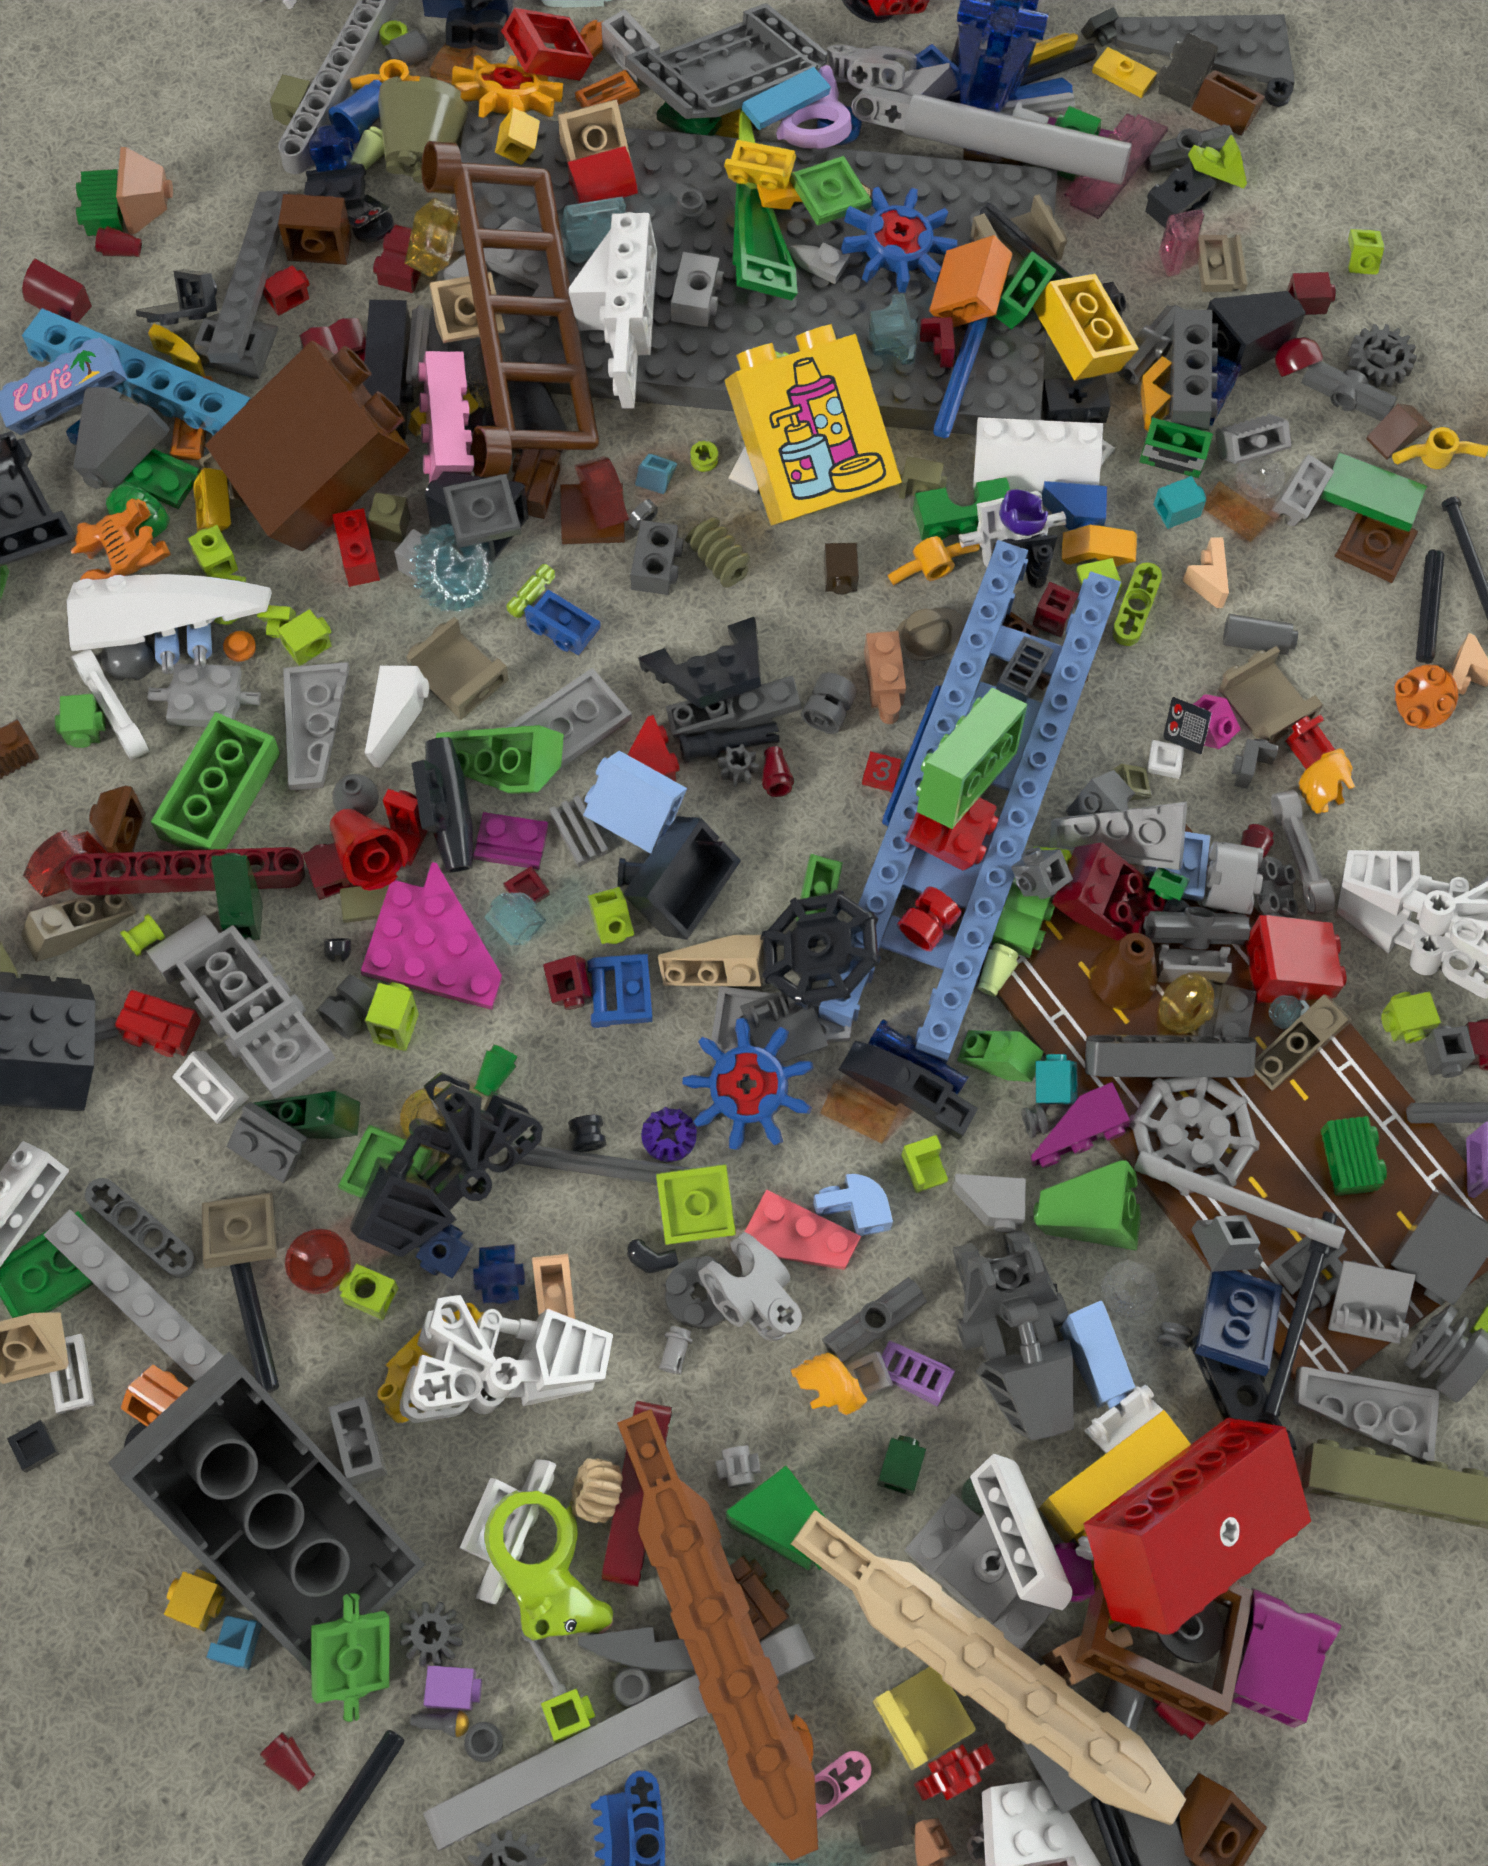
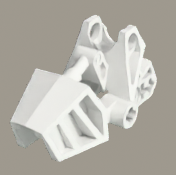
(1386, 887)
(555, 1362)

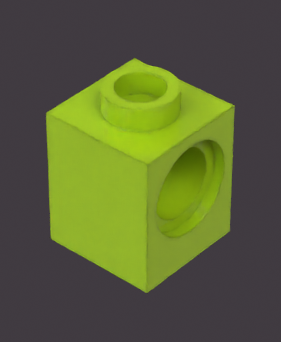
(305, 637)
(376, 1304)

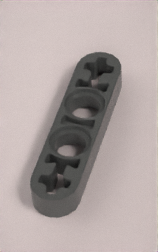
(142, 1226)

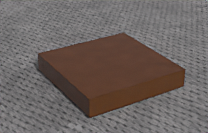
(578, 520)
(1375, 547)

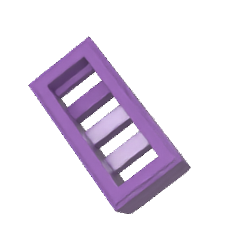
(1477, 1161)
(932, 1396)

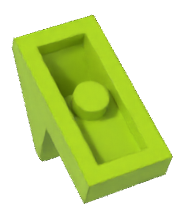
(1223, 165)

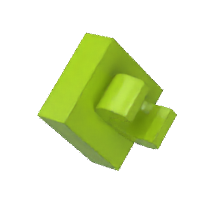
(275, 618)

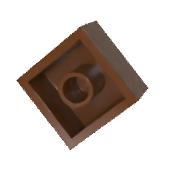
(315, 229)

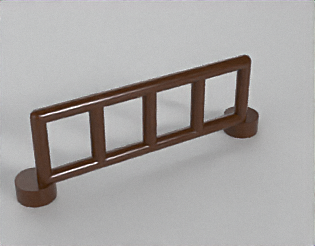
(493, 445)

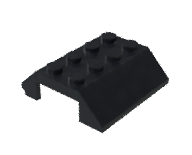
(25, 516)
(46, 1042)

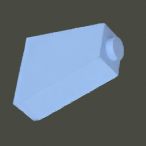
(1098, 1354)

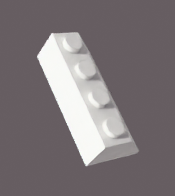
(1037, 452)

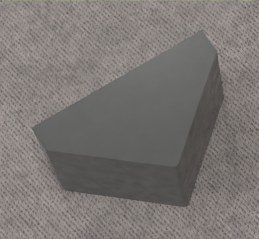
(263, 1507)

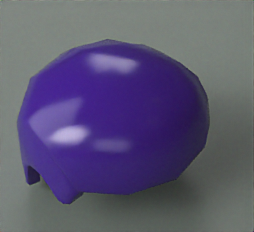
(1022, 512)

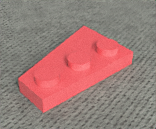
(801, 1234)

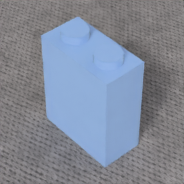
(633, 800)

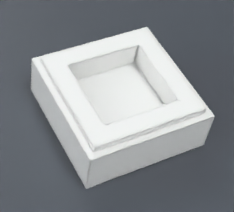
(1165, 759)

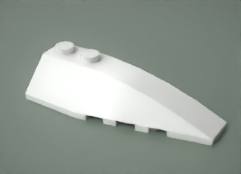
(129, 607)

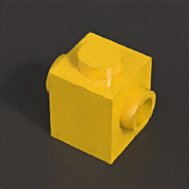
(194, 1599)

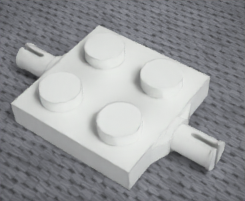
(991, 528)

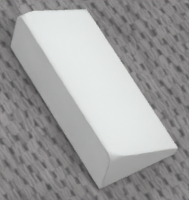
(210, 1086)

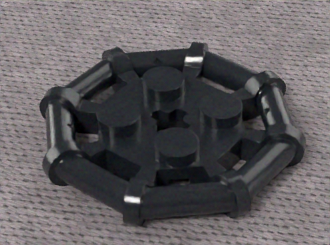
(832, 960)

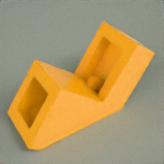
(1155, 400)
(1099, 543)

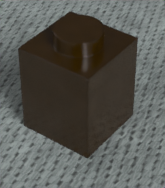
(841, 567)

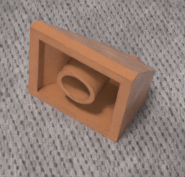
(141, 189)

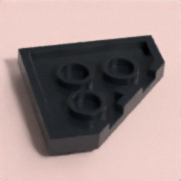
(530, 407)

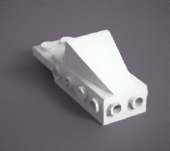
(618, 296)

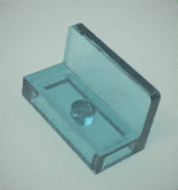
(589, 223)

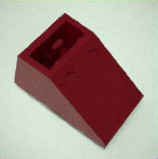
(1106, 893)

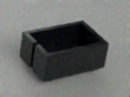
(682, 877)

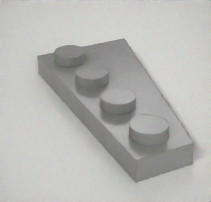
(1138, 835)
(729, 1010)

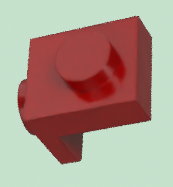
(1309, 741)

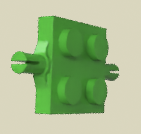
(350, 1657)

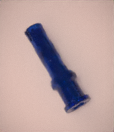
(903, 1046)

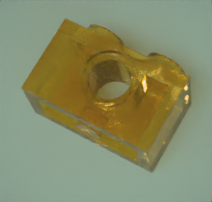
(432, 237)

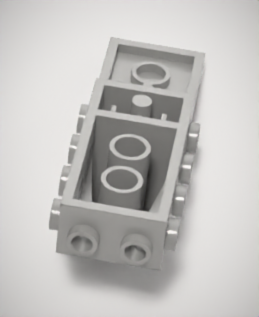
(253, 1011)

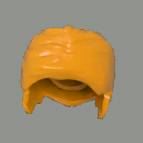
(1323, 780)
(832, 1382)

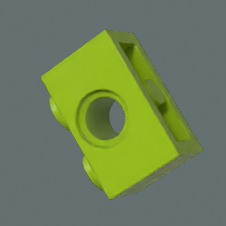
(392, 1016)

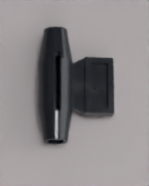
(445, 803)

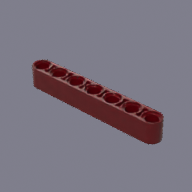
(170, 863)

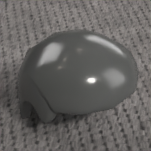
(128, 660)

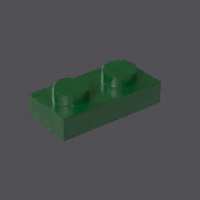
(698, 126)

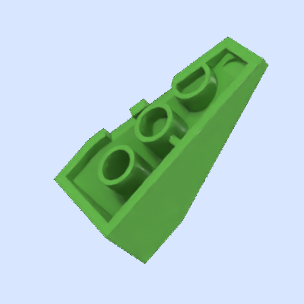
(509, 757)

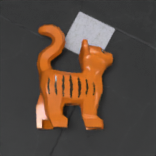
(124, 549)

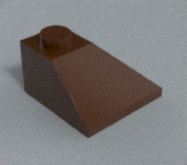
(118, 819)
(1217, 1825)

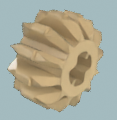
(596, 1490)

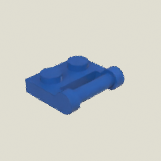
(631, 990)

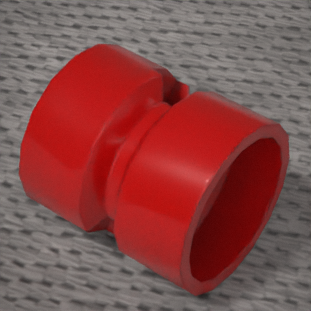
(932, 914)

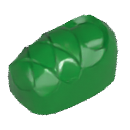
(124, 492)

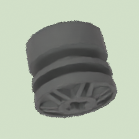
(1451, 1352)

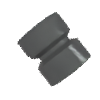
(829, 703)
(348, 1007)

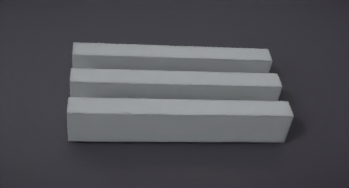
(567, 809)

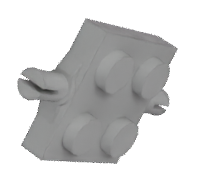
(201, 692)

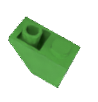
(1001, 1054)

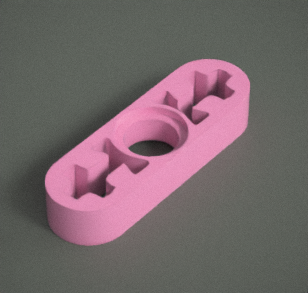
(851, 1783)

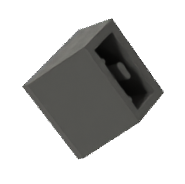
(255, 353)

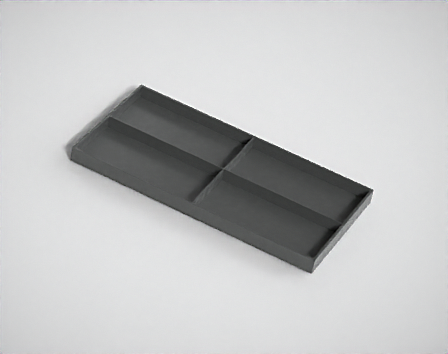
(693, 360)

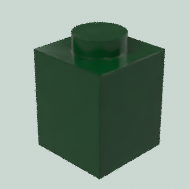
(901, 1465)

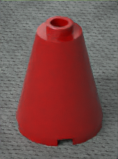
(367, 849)

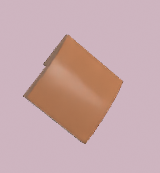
(932, 1843)

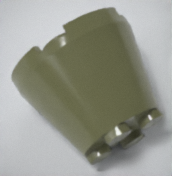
(414, 115)

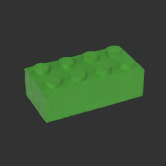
(970, 757)
(216, 785)

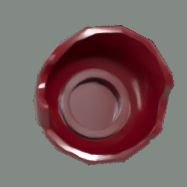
(1296, 355)

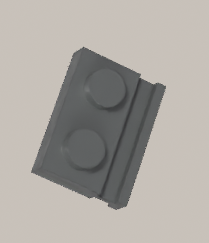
(1231, 1012)
(266, 1142)

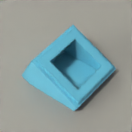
(655, 473)

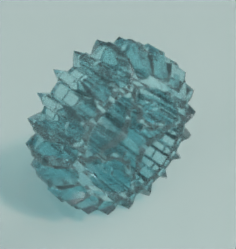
(437, 559)

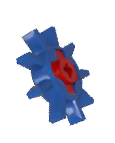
(897, 238)
(764, 1099)

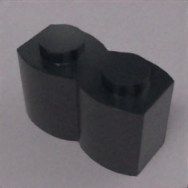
(475, 29)

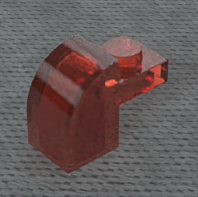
(603, 489)
(47, 864)

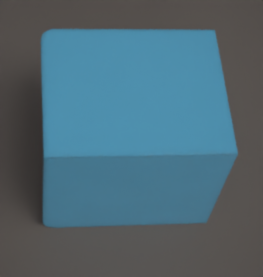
(236, 1642)

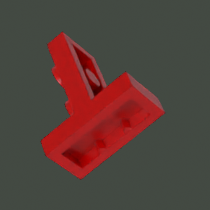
(405, 820)

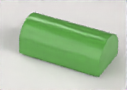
(820, 878)

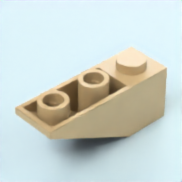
(719, 962)

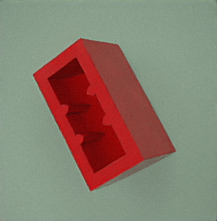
(602, 176)

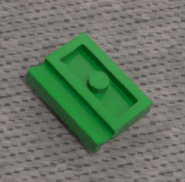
(164, 477)

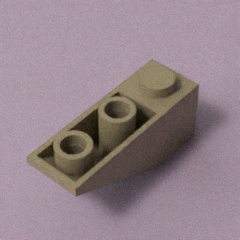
(71, 923)
(1301, 1041)

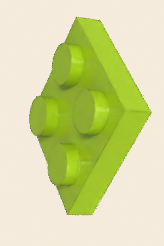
(696, 1204)

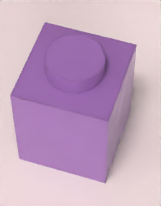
(452, 1688)

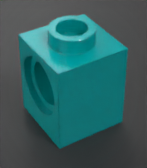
(1056, 1080)

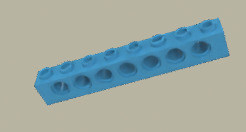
(149, 379)

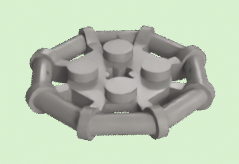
(1201, 1114)

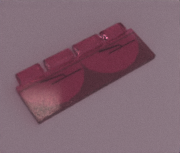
(1096, 195)

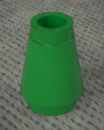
(495, 1069)

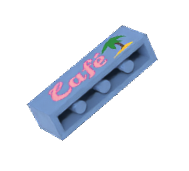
(59, 386)

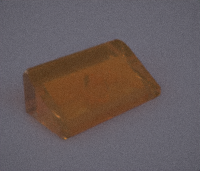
(1236, 512)
(859, 1110)

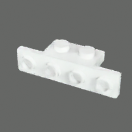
(514, 1530)

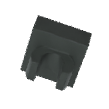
(1101, 27)

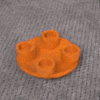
(1426, 696)

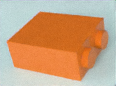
(971, 281)

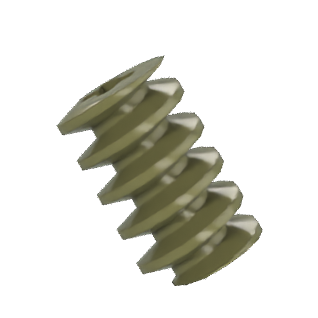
(719, 551)

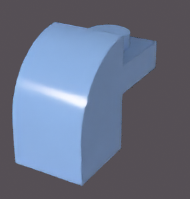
(864, 1200)

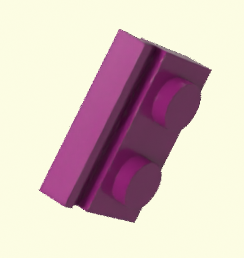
(511, 840)

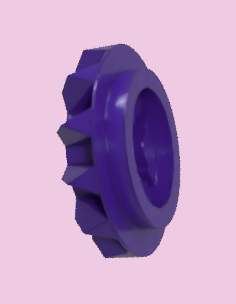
(665, 1149)

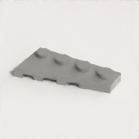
(311, 716)
(1379, 1409)

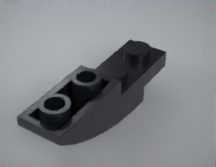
(910, 1085)

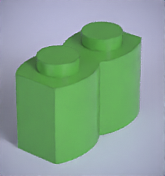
(1021, 921)

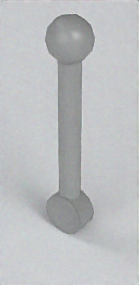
(558, 1688)

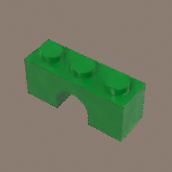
(941, 517)

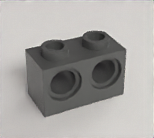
(652, 557)

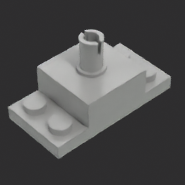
(967, 1561)

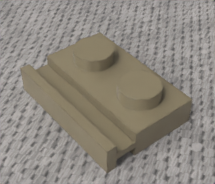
(1221, 263)

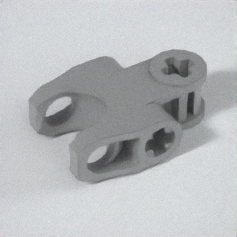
(869, 66)
(757, 1293)

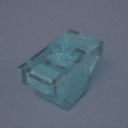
(894, 330)

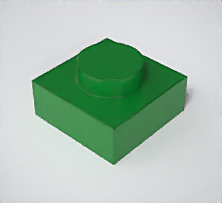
(1168, 884)

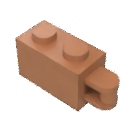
(885, 674)

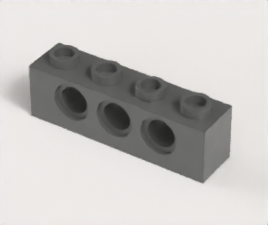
(1192, 368)

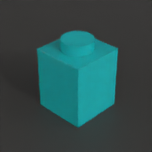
(1180, 502)

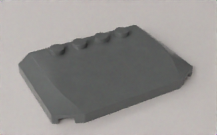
(729, 65)

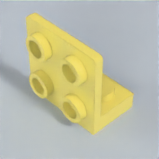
(924, 1716)

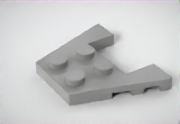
(520, 265)

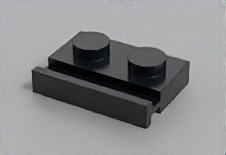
(340, 183)

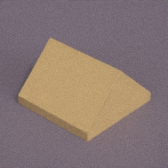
(591, 130)
(455, 309)
(31, 1346)

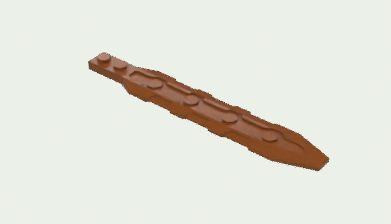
(723, 1646)

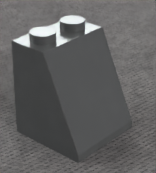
(1443, 1248)

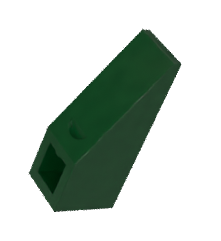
(237, 895)
(318, 1114)

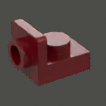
(939, 332)

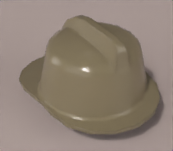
(930, 633)

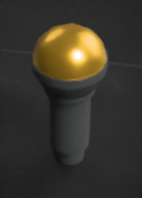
(453, 1723)

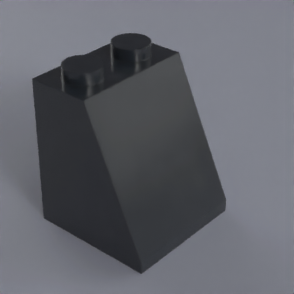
(1255, 326)
(439, 512)

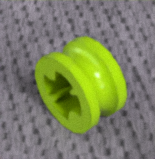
(699, 448)

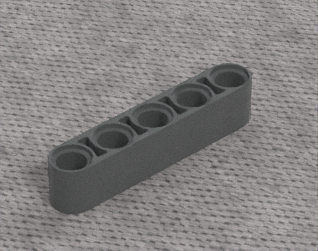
(1170, 1056)

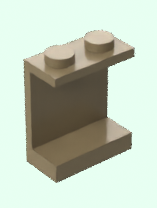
(1037, 224)
(457, 669)
(1266, 697)

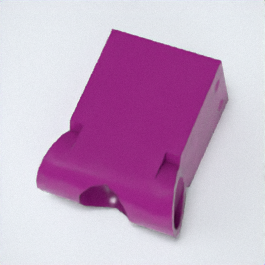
(1282, 1659)

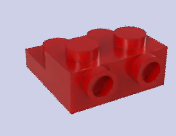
(959, 845)

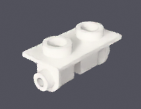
(1123, 1420)

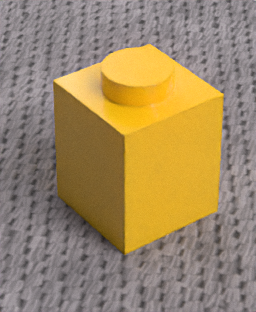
(517, 136)

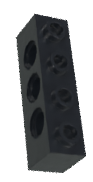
(1224, 1390)

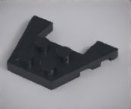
(714, 675)

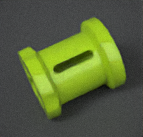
(142, 935)

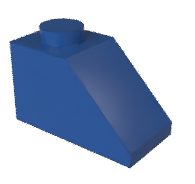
(1079, 502)

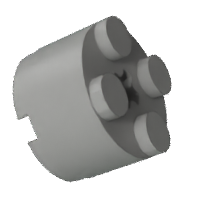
(1232, 877)

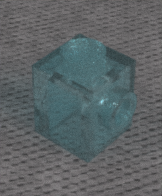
(515, 917)

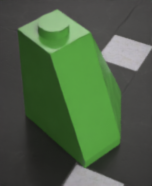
(1093, 1207)

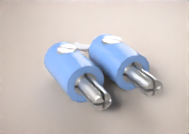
(198, 646)

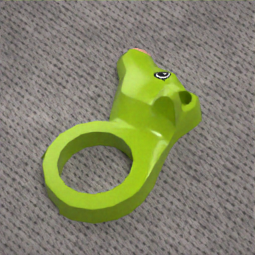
(546, 1591)

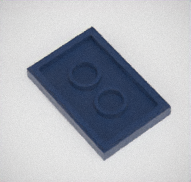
(1239, 1320)

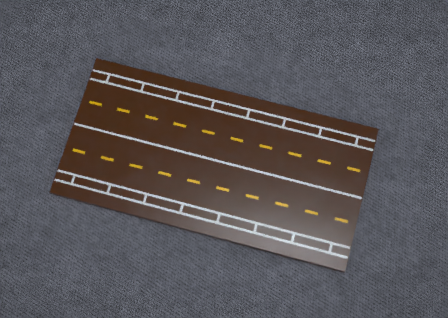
(1343, 1080)

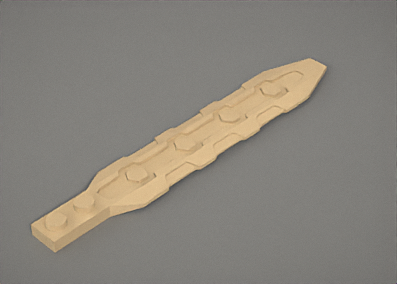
(996, 1674)

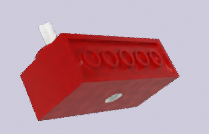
(1196, 1525)

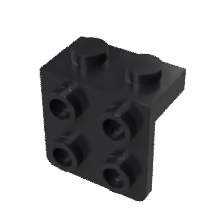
(195, 298)

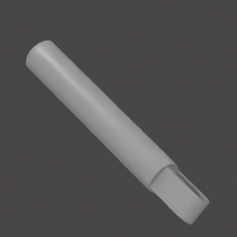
(997, 134)

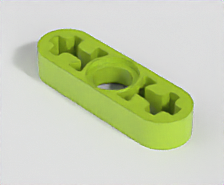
(1135, 592)

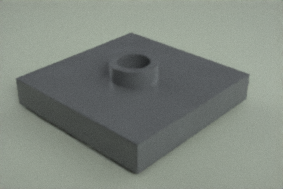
(482, 510)

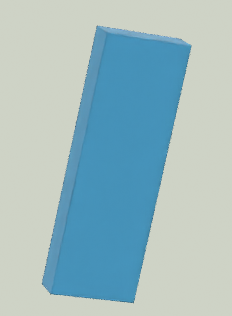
(786, 98)

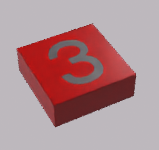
(881, 771)

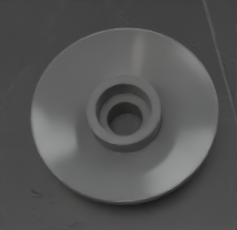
(1202, 1640)

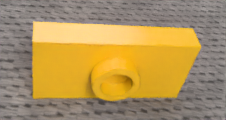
(1124, 72)

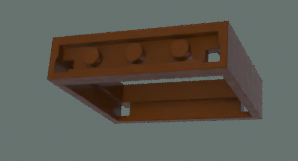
(1159, 1682)

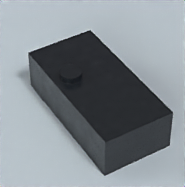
(388, 354)

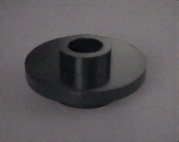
(375, 228)

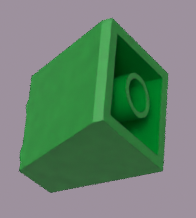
(775, 1515)

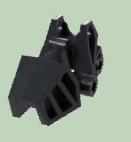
(408, 1208)

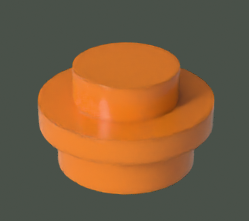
(239, 646)

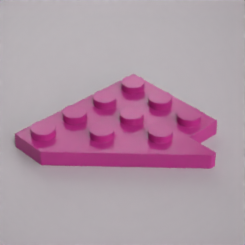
(431, 944)

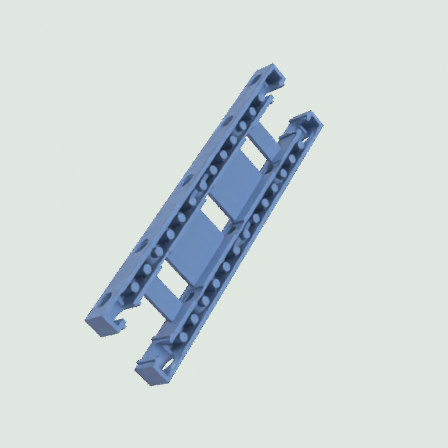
(983, 886)

